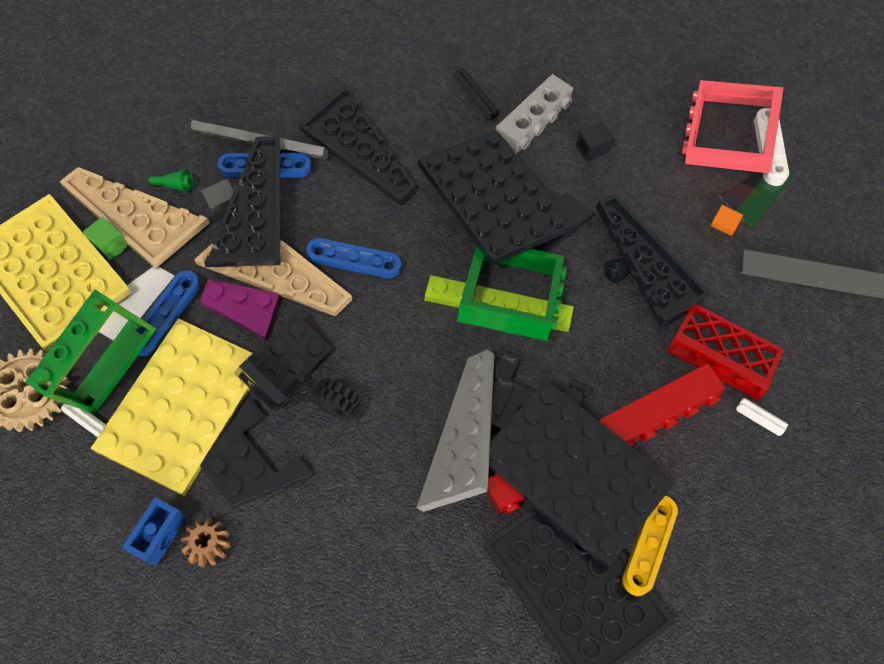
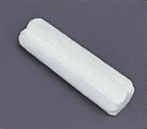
(762, 416)
(85, 419)

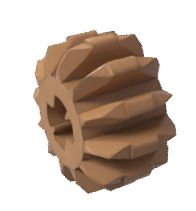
(196, 540)

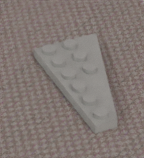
(463, 450)

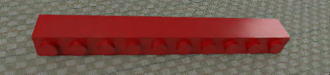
(637, 421)

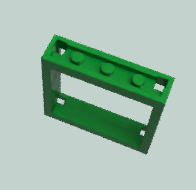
(508, 319)
(73, 343)

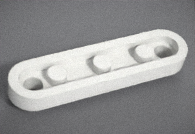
(779, 159)

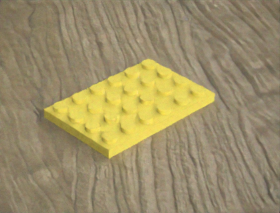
(51, 270)
(176, 408)

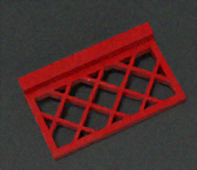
(727, 370)

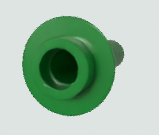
(178, 180)

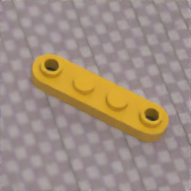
(650, 548)

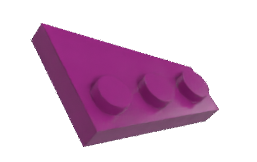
(244, 305)

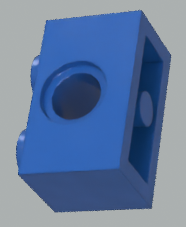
(154, 532)

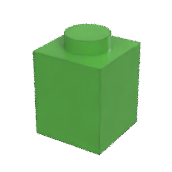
(105, 238)

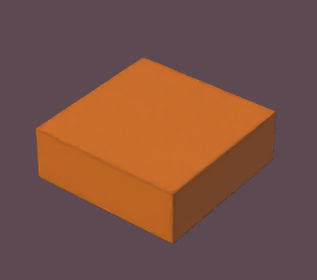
(726, 220)

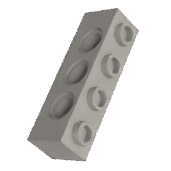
(535, 113)

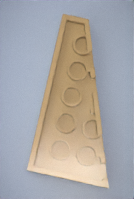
(143, 220)
(292, 279)

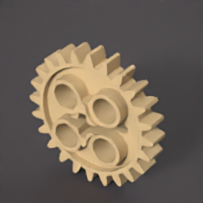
(26, 409)

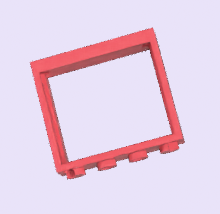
(735, 94)

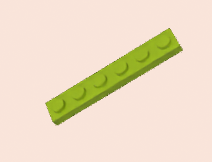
(450, 292)

